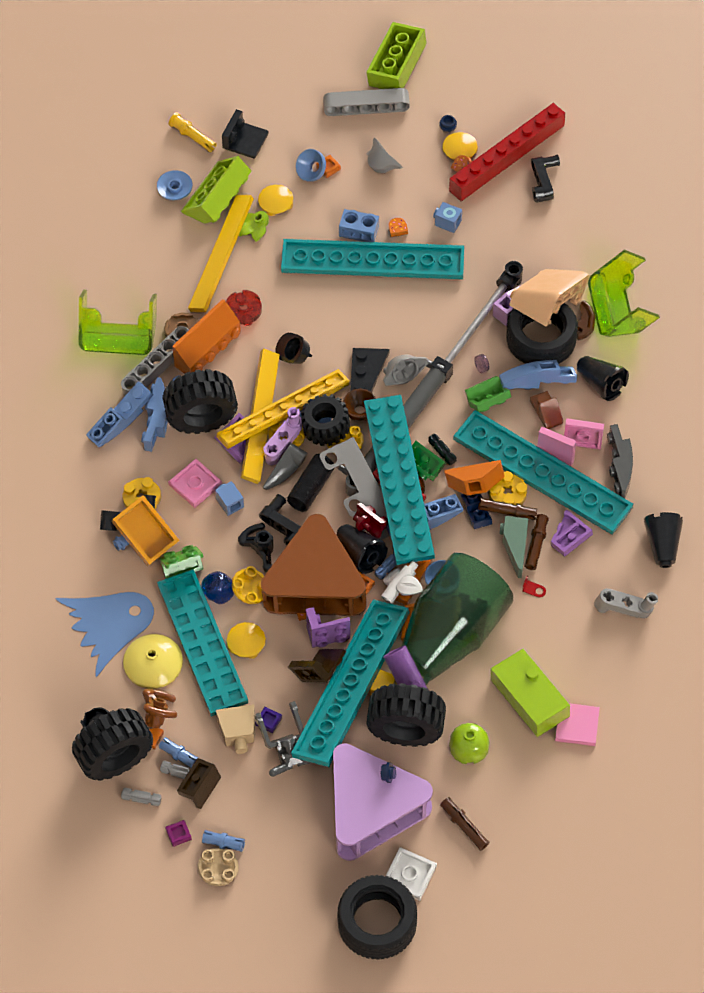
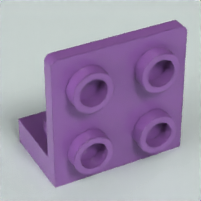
(328, 632)

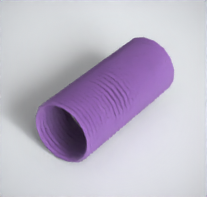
(403, 667)

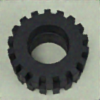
(322, 408)

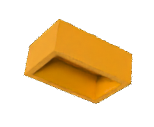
(145, 530)

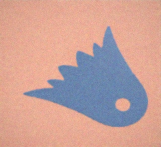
(109, 622)

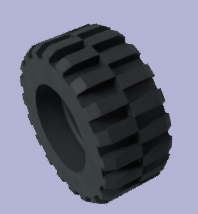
(200, 401)
(406, 715)
(112, 744)

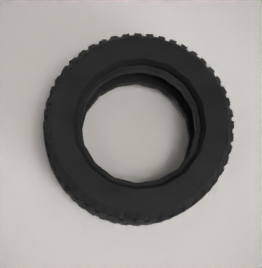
(532, 351)
(370, 889)

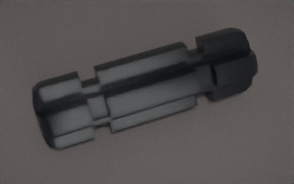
(442, 449)

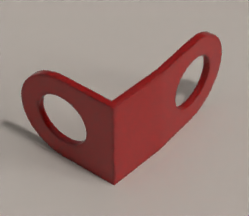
(530, 588)

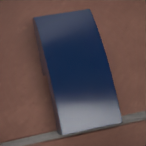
(477, 517)

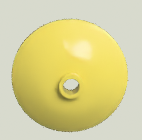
(156, 670)

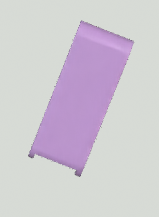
(372, 809)

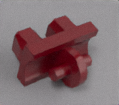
(367, 519)

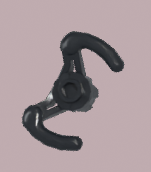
(261, 543)

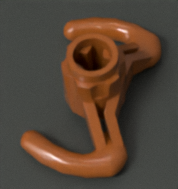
(156, 708)

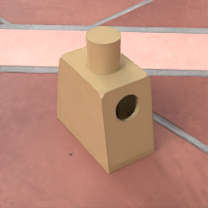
(237, 726)

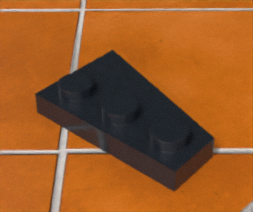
(366, 367)

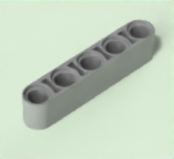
(366, 102)
(146, 365)

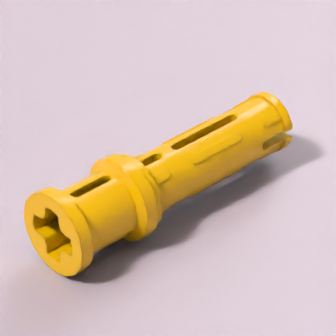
(186, 128)

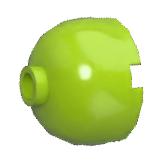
(469, 743)

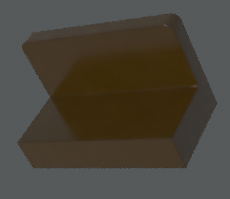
(199, 782)

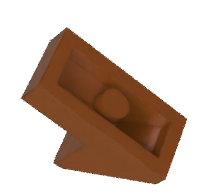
(547, 409)

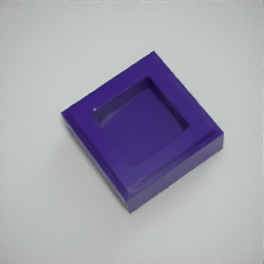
(270, 718)

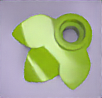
(254, 226)

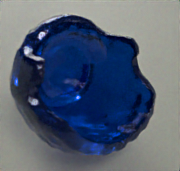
(217, 587)

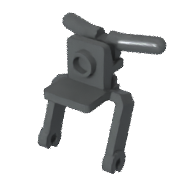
(283, 745)

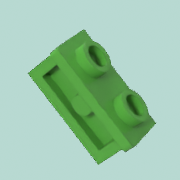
(487, 394)

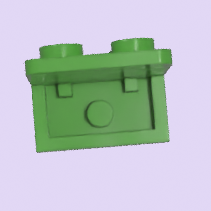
(181, 561)

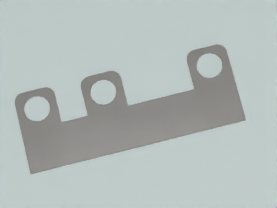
(369, 491)

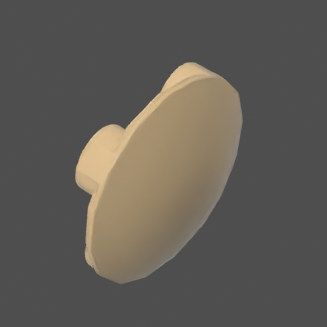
(218, 866)

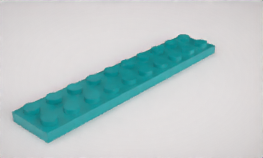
(372, 259)
(544, 472)
(399, 480)
(350, 683)

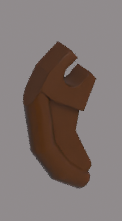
(587, 321)

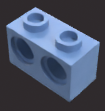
(358, 226)

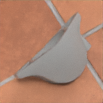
(380, 160)
(403, 369)

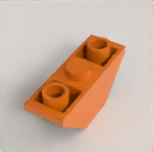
(475, 478)

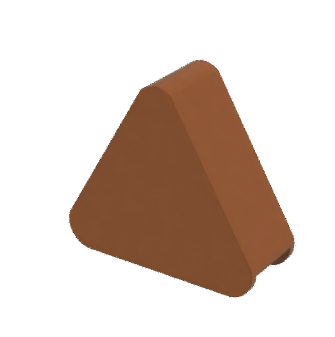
(315, 574)

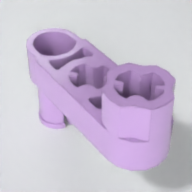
(275, 447)

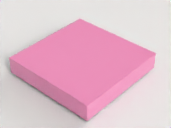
(584, 433)
(557, 445)
(195, 483)
(580, 726)

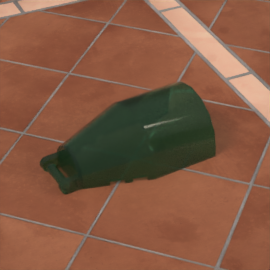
(455, 614)

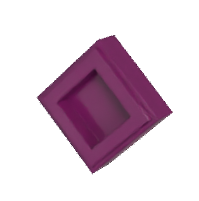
(178, 833)

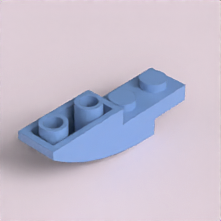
(531, 374)
(120, 417)
(157, 418)
(441, 511)

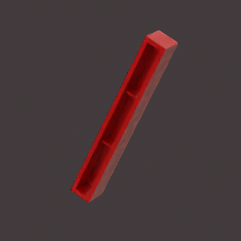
(506, 152)

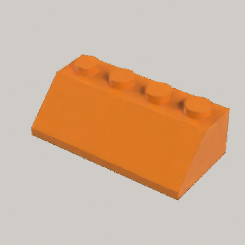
(206, 338)

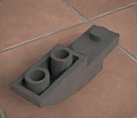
(621, 462)

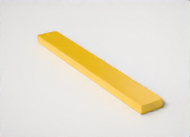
(220, 253)
(262, 398)
(278, 410)

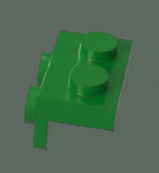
(427, 462)

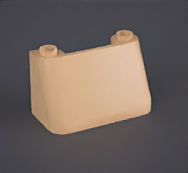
(547, 292)

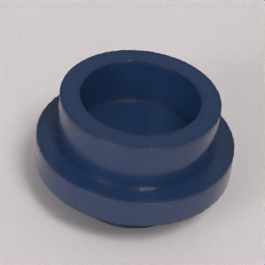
(448, 123)
(388, 772)

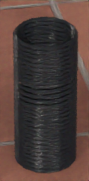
(309, 484)

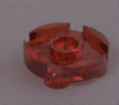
(253, 303)

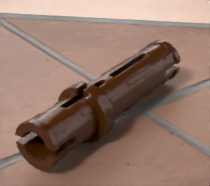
(507, 509)
(538, 535)
(458, 816)

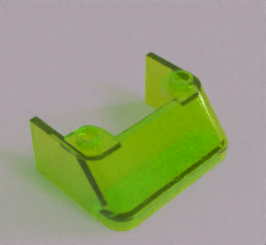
(610, 298)
(115, 337)

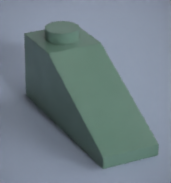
(514, 541)

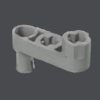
(637, 606)

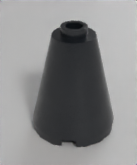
(603, 376)
(664, 536)
(362, 548)

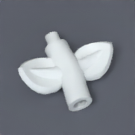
(401, 582)

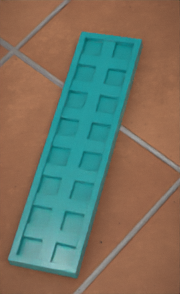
(202, 642)

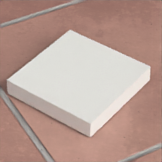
(412, 871)

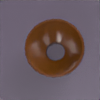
(355, 399)

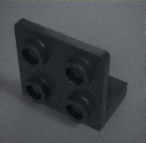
(243, 137)

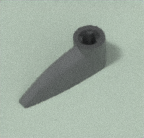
(287, 465)

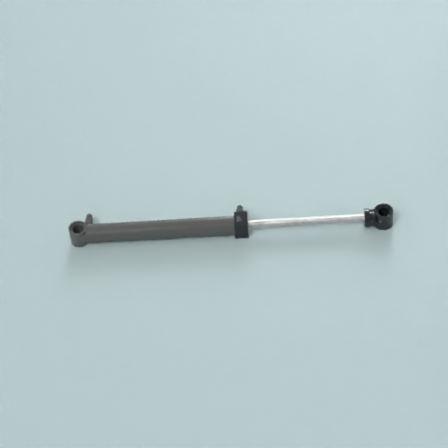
(442, 369)

